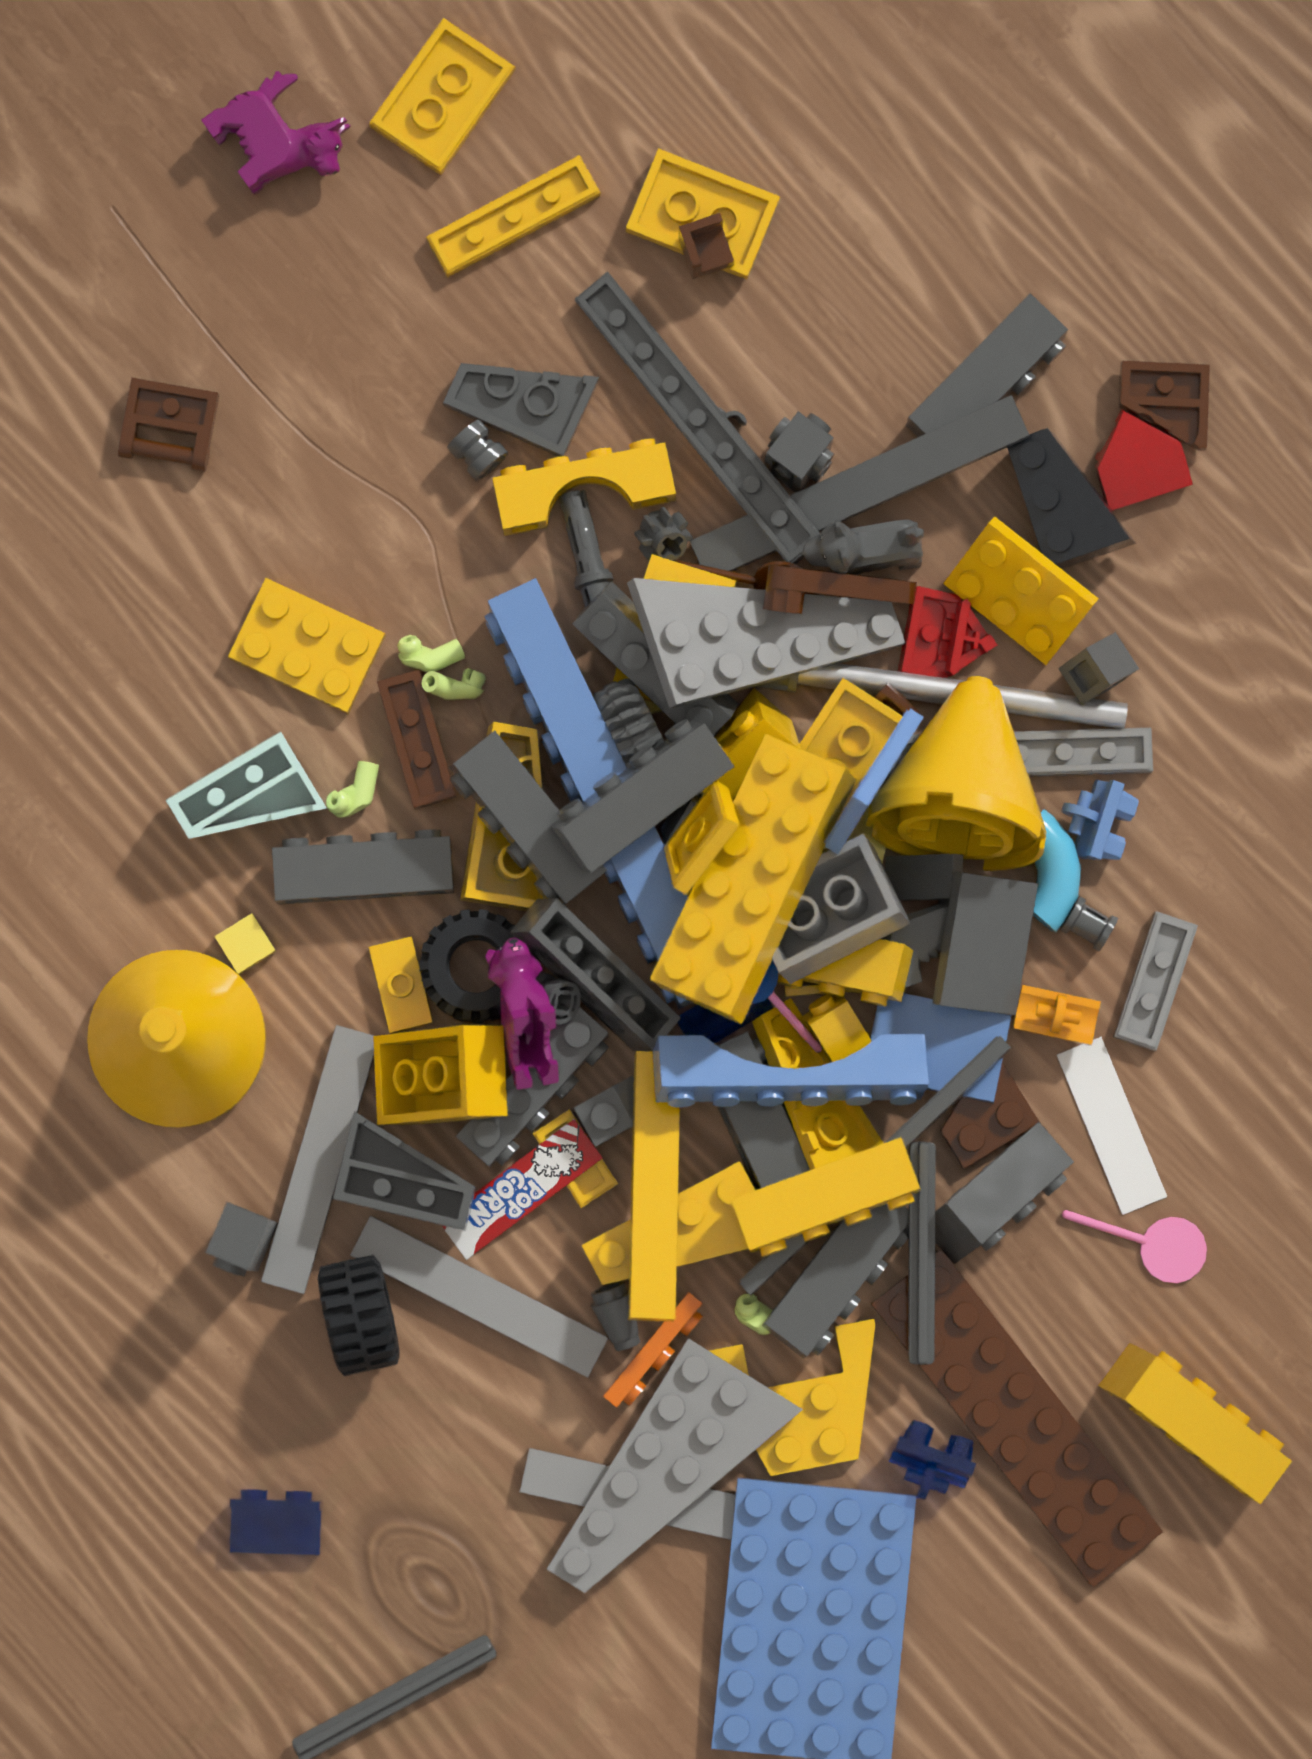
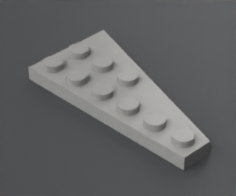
(724, 641)
(683, 1443)

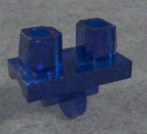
(930, 1466)

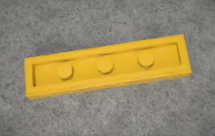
(513, 216)

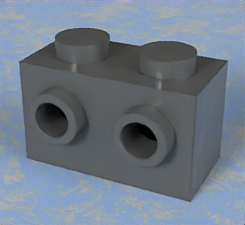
(799, 451)

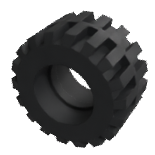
(436, 961)
(358, 1315)

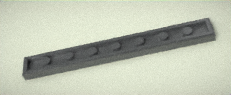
(697, 417)
(874, 481)
(908, 1132)

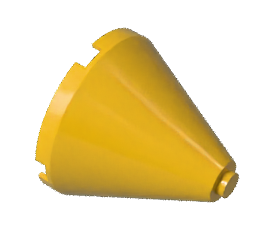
(963, 787)
(176, 1038)

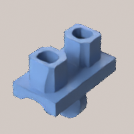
(1094, 818)

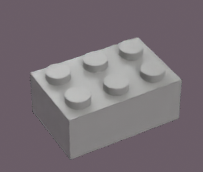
(840, 911)

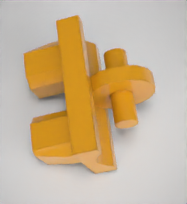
(1056, 1015)

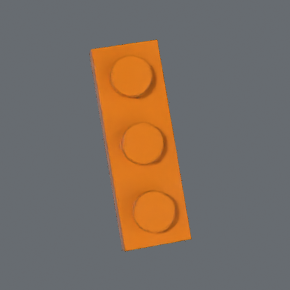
(654, 1352)

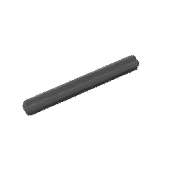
(922, 1256)
(394, 1698)

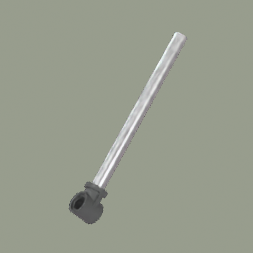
(938, 689)

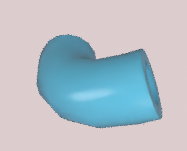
(1056, 876)

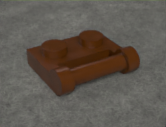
(173, 410)

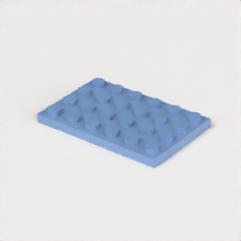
(813, 1621)

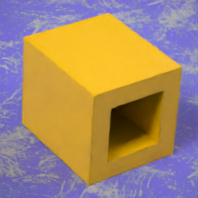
(836, 1027)

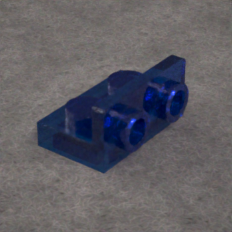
(276, 1524)

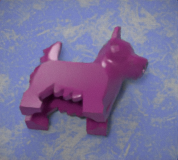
(269, 142)
(524, 1013)

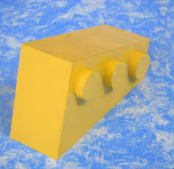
(745, 732)

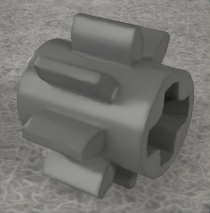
(663, 535)

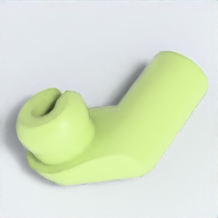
(426, 659)
(450, 689)
(356, 796)
(752, 1313)

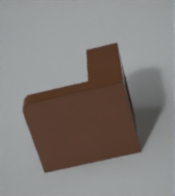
(705, 246)

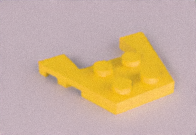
(832, 1406)

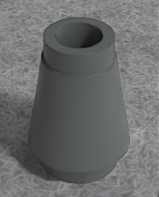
(611, 1309)

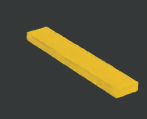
(653, 1199)

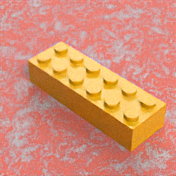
(755, 879)

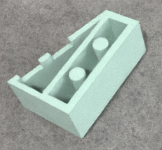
(246, 791)

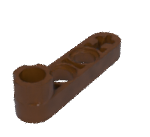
(788, 586)

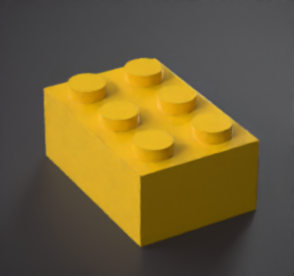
(440, 1075)

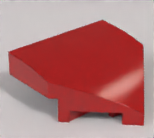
(1139, 463)
(941, 635)

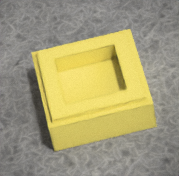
(245, 944)

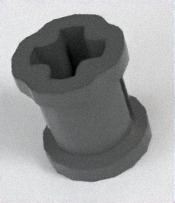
(1089, 924)

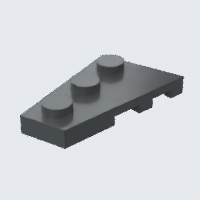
(524, 404)

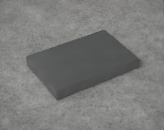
(985, 943)

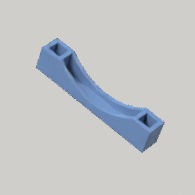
(700, 1071)

